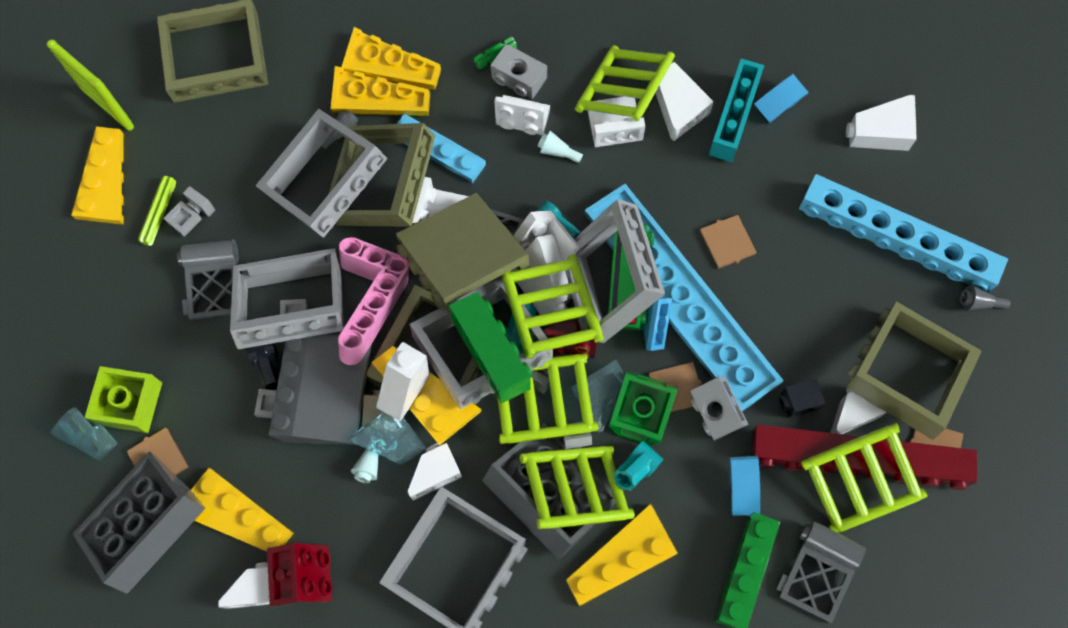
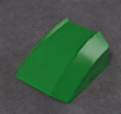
(642, 408)

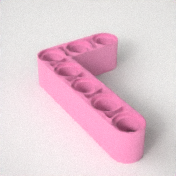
(389, 280)

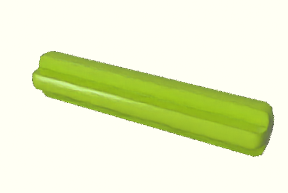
(157, 210)

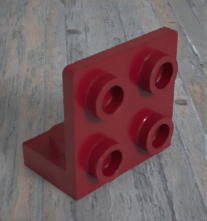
(568, 327)
(299, 574)

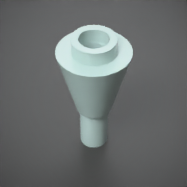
(556, 147)
(366, 467)

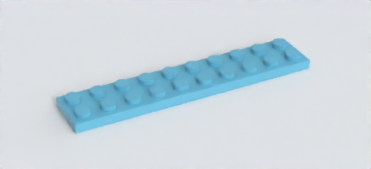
(700, 315)

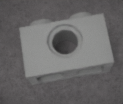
(513, 61)
(732, 415)

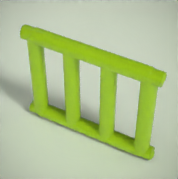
(90, 85)
(644, 95)
(524, 324)
(561, 427)
(864, 444)
(571, 517)

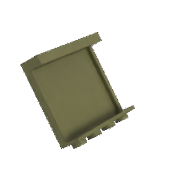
(460, 250)

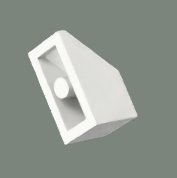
(854, 413)
(434, 470)
(249, 589)

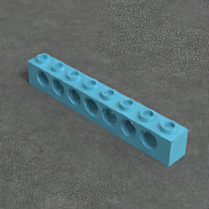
(915, 231)

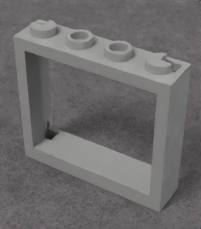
(297, 156)
(646, 279)
(439, 321)
(289, 325)
(419, 535)

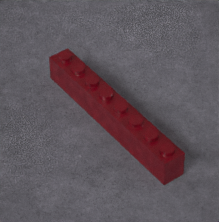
(928, 462)

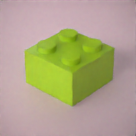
(123, 399)

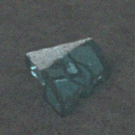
(603, 392)
(79, 433)
(389, 438)

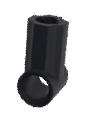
(266, 364)

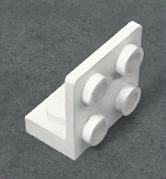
(521, 114)
(615, 129)
(433, 201)
(545, 223)

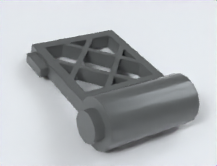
(204, 259)
(831, 549)

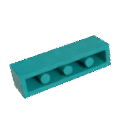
(736, 110)

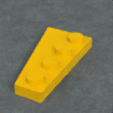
(379, 59)
(376, 96)
(101, 184)
(434, 405)
(236, 514)
(626, 555)

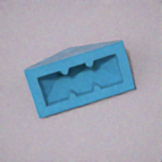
(657, 324)

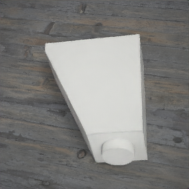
(681, 101)
(885, 126)
(540, 252)
(402, 381)

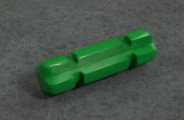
(491, 53)

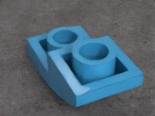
(781, 98)
(744, 485)

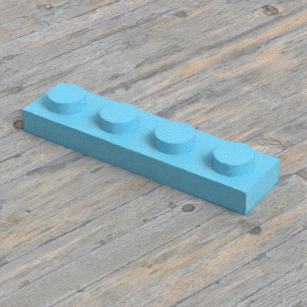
(452, 155)

